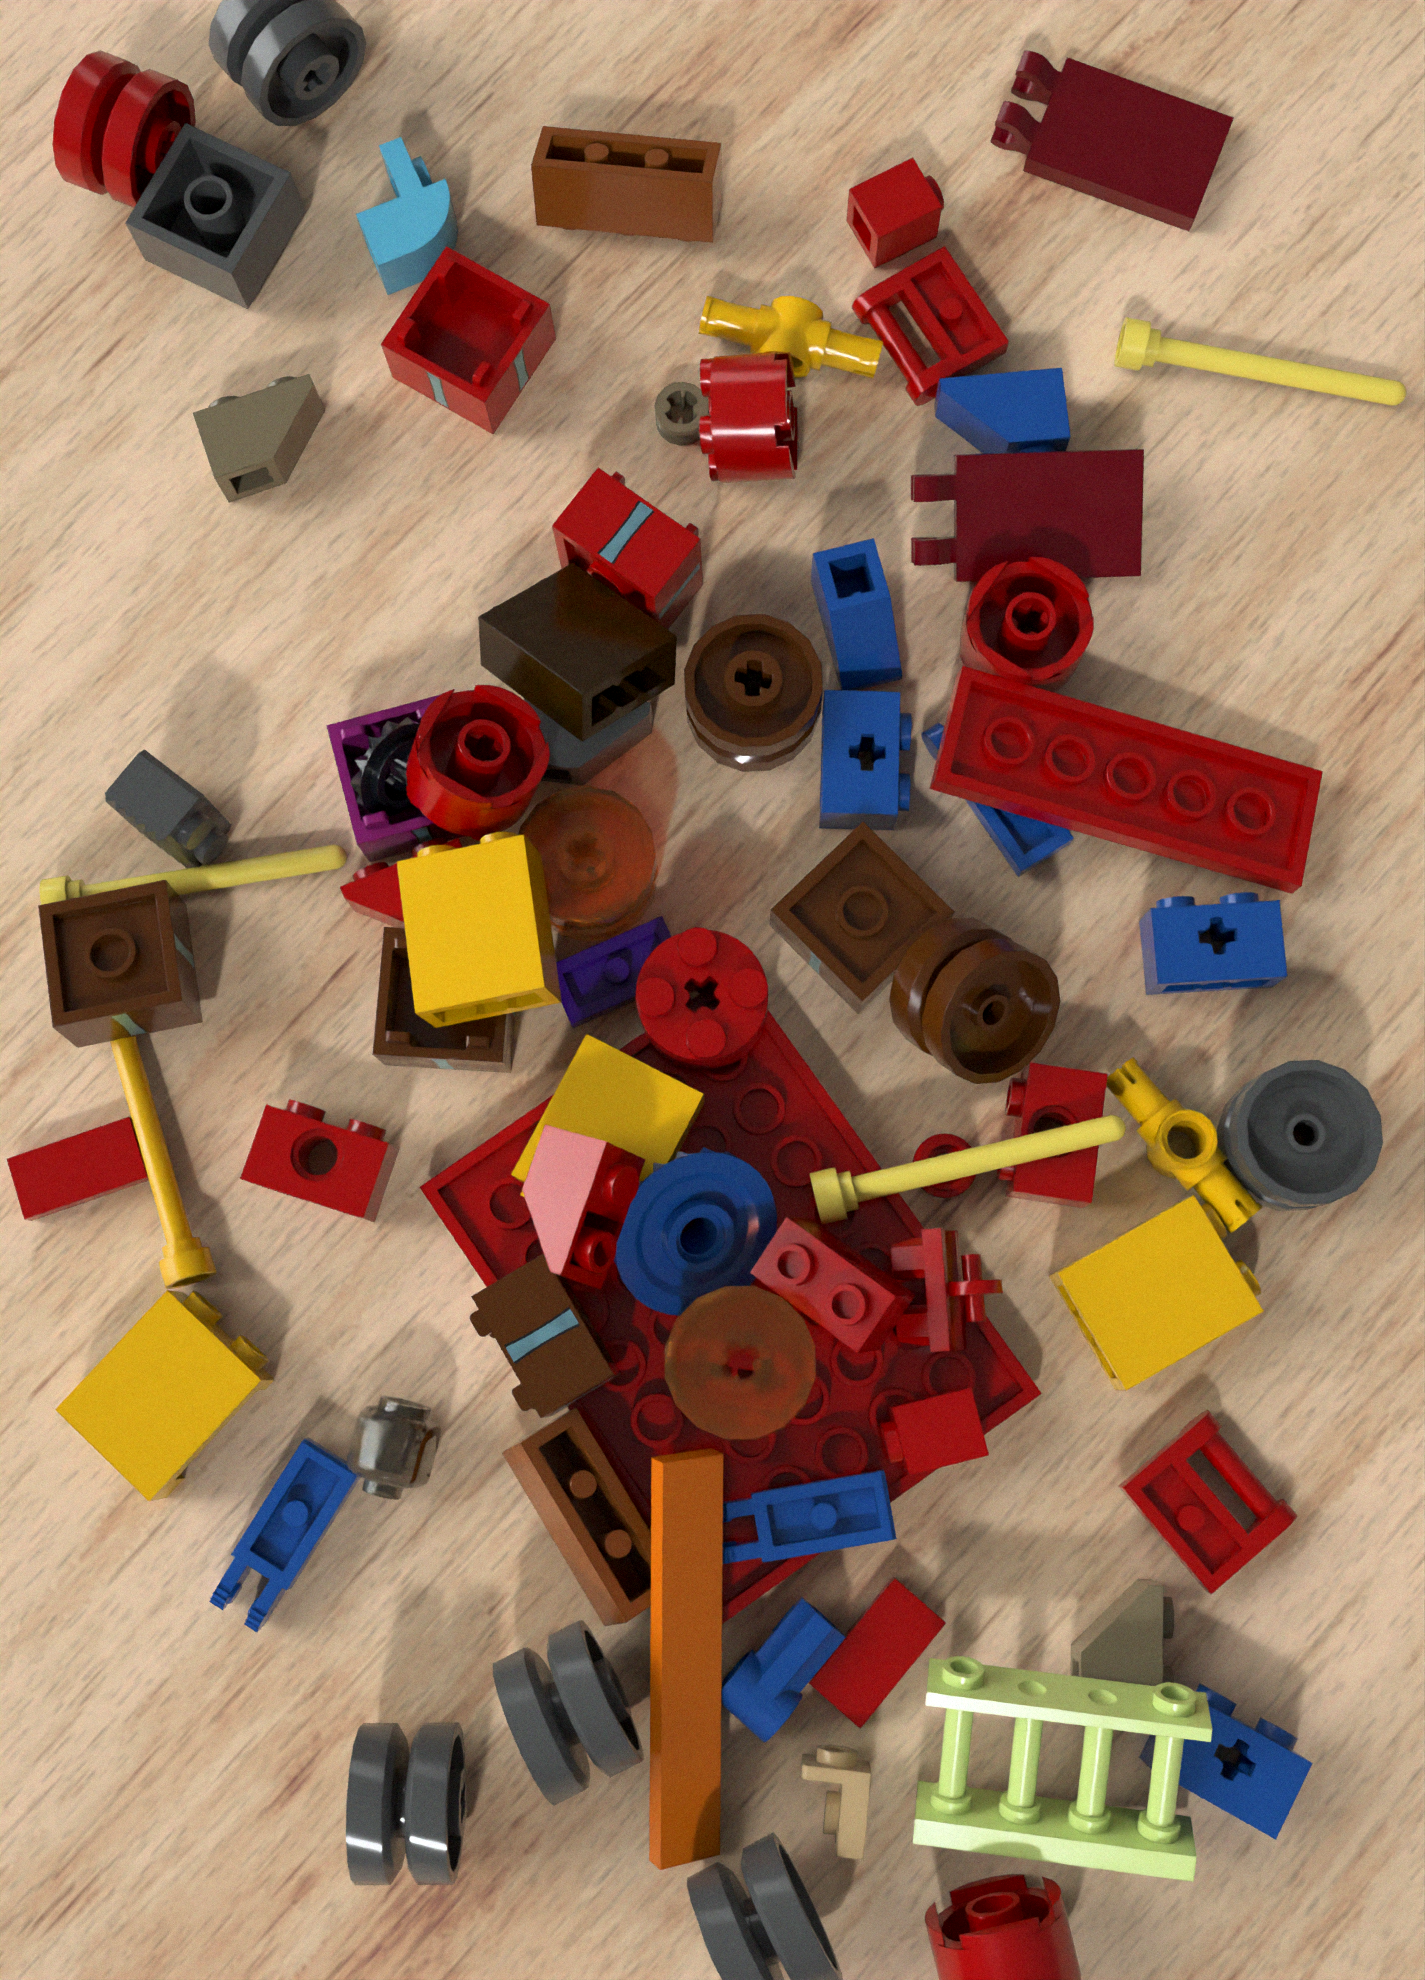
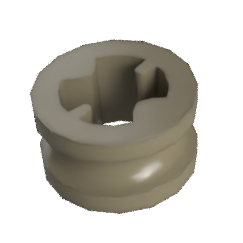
(683, 394)

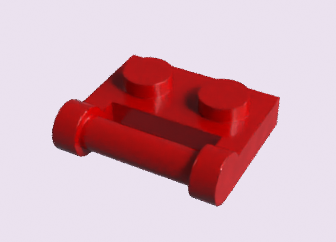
(947, 315)
(1192, 1516)

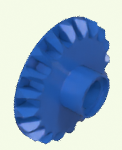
(720, 1249)

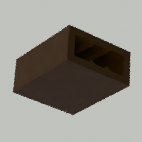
(577, 651)

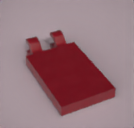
(1113, 138)
(1038, 504)

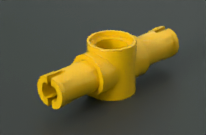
(791, 327)
(1204, 1171)

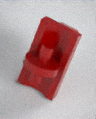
(938, 1262)

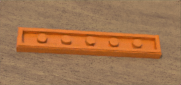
(685, 1657)

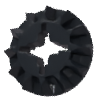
(375, 784)

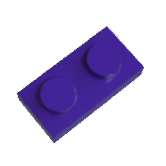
(607, 973)

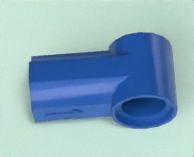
(769, 1681)

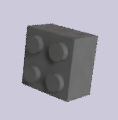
(216, 215)

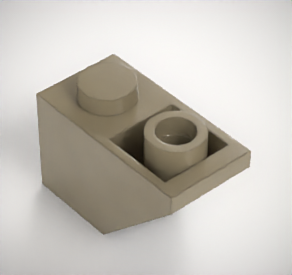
(260, 435)
(1128, 1638)

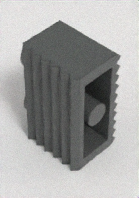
(169, 811)

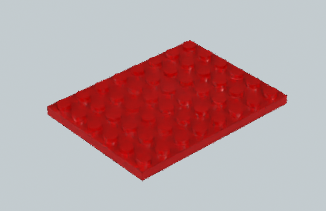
(785, 1127)

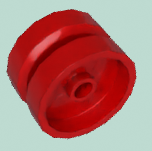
(117, 125)

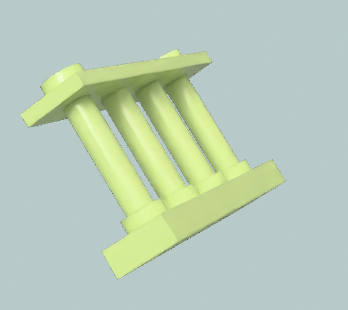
(1057, 1829)

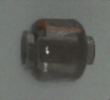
(393, 1446)

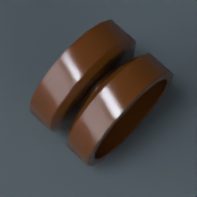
(759, 657)
(974, 1000)

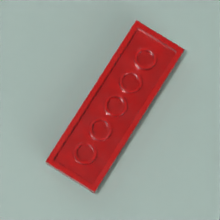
(1127, 780)

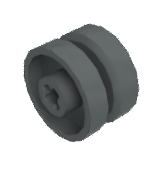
(288, 54)
(1337, 1127)
(567, 1712)
(406, 1804)
(770, 1927)

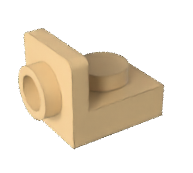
(844, 1810)

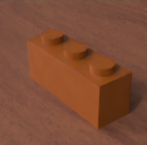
(627, 184)
(587, 1515)

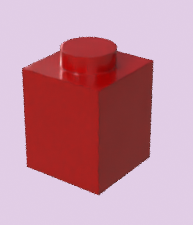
(895, 212)
(934, 1431)

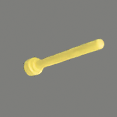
(1143, 345)
(208, 876)
(840, 1192)

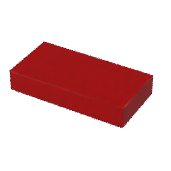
(77, 1169)
(877, 1652)

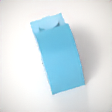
(411, 229)

